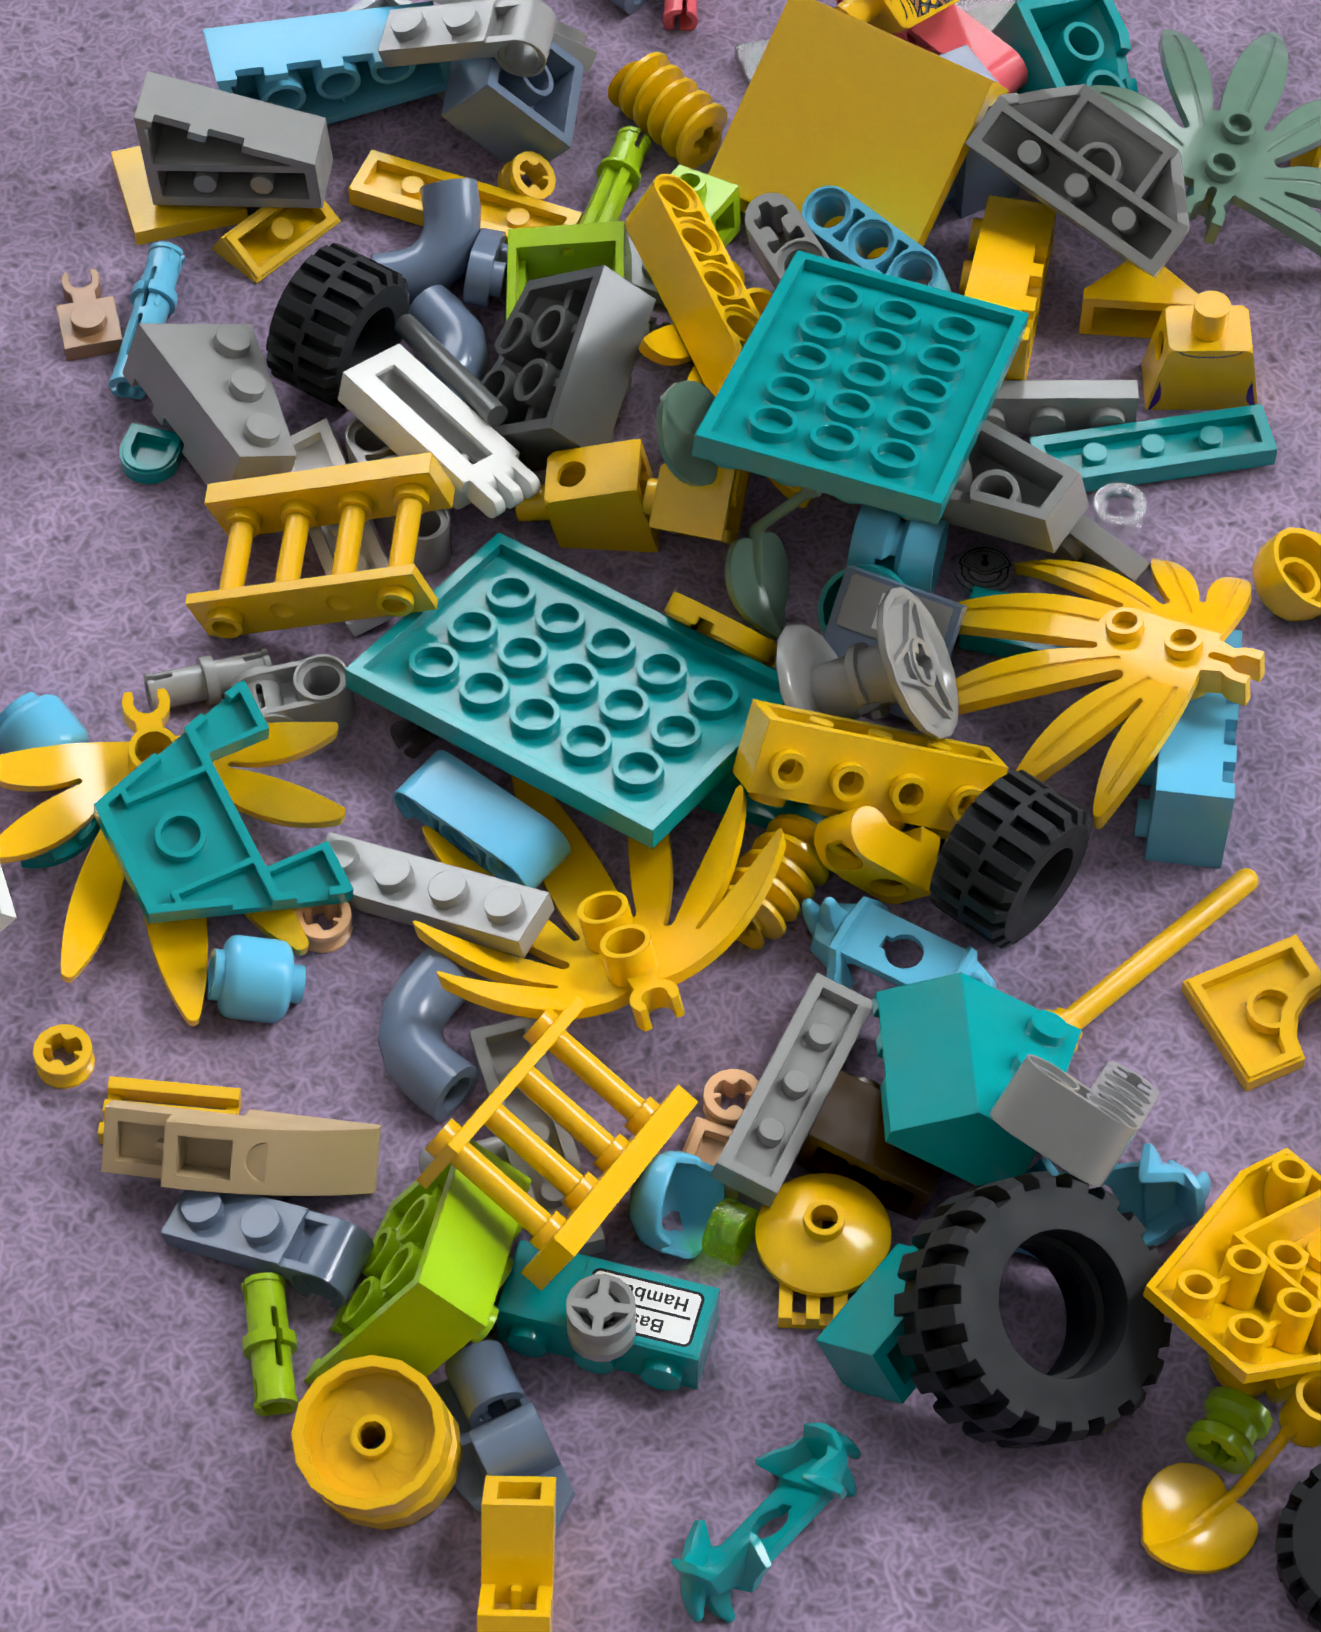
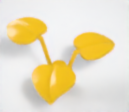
(1188, 1512)

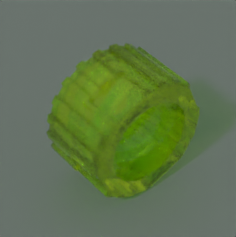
(729, 1231)

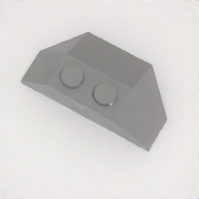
(1091, 169)

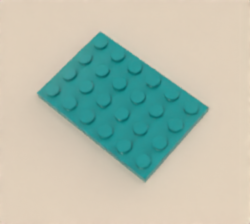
(862, 387)
(569, 688)

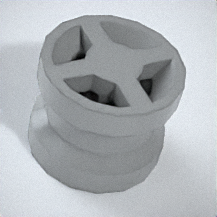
(600, 1300)

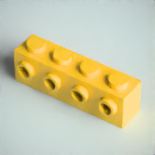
(857, 764)

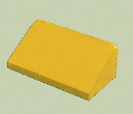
(273, 238)

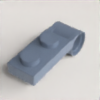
(273, 1236)

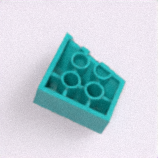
(946, 1063)

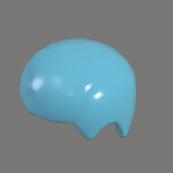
(678, 1184)

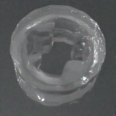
(1124, 495)

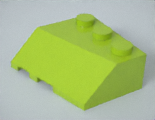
(429, 1274)

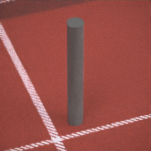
(451, 370)

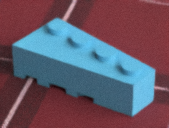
(319, 64)
(1192, 784)

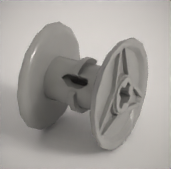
(904, 669)

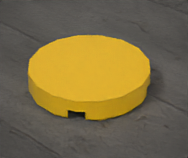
(722, 629)

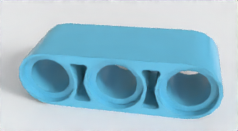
(865, 231)
(482, 820)

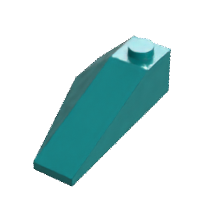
(1068, 43)

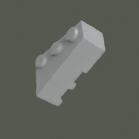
(229, 148)
(214, 396)

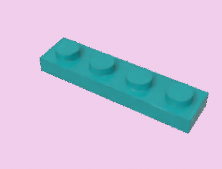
(1165, 447)

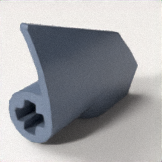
(497, 1425)

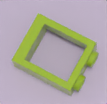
(543, 253)

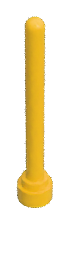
(1159, 950)

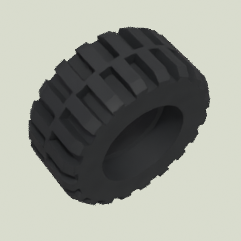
(958, 1328)

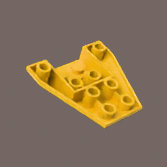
(1252, 1273)

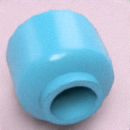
(39, 722)
(254, 979)

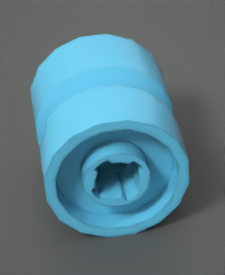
(905, 547)

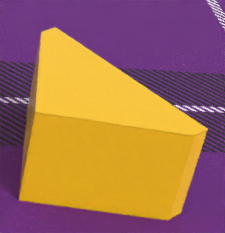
(1131, 301)

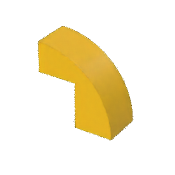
(517, 1554)

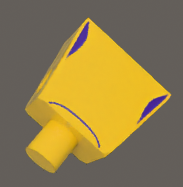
(1200, 357)

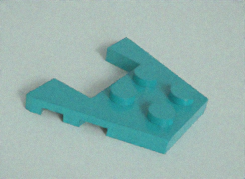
(186, 840)

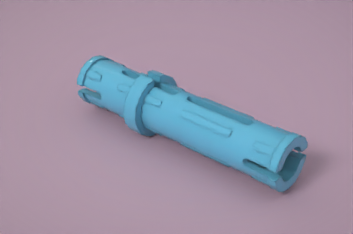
(152, 302)

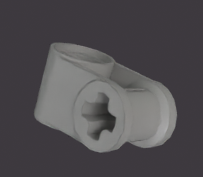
(302, 691)

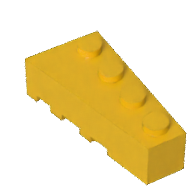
(1011, 264)

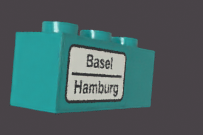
(672, 1320)

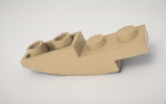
(241, 1153)

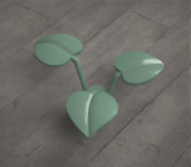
(754, 565)

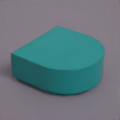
(150, 454)

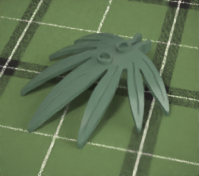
(1228, 150)

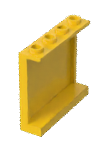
(856, 114)

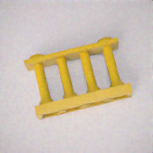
(314, 499)
(586, 1196)

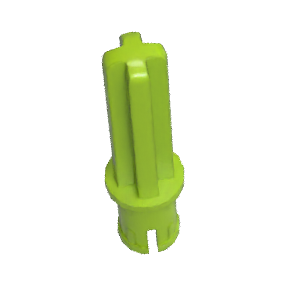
(617, 176)

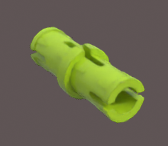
(269, 1344)

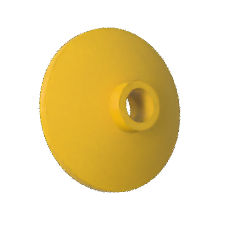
(819, 1259)

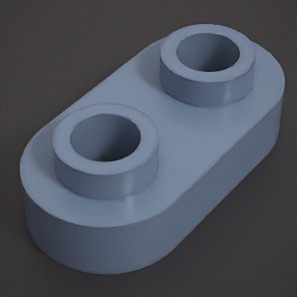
(486, 268)

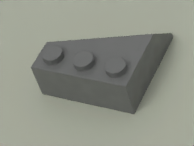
(567, 361)

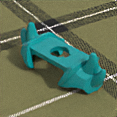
(809, 1477)

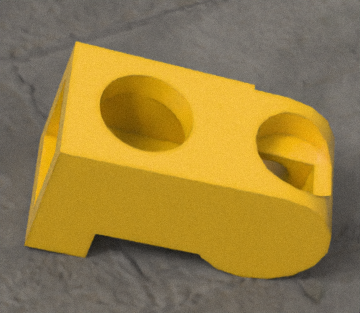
(876, 855)

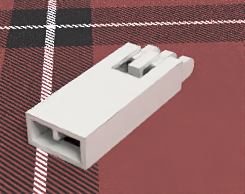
(422, 415)

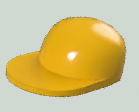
(1290, 574)

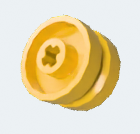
(350, 1411)

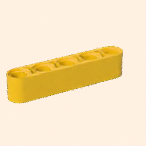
(693, 276)

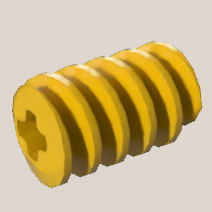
(669, 108)
(793, 883)

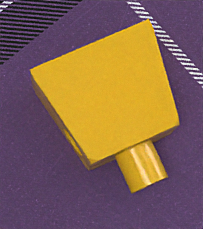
(596, 498)

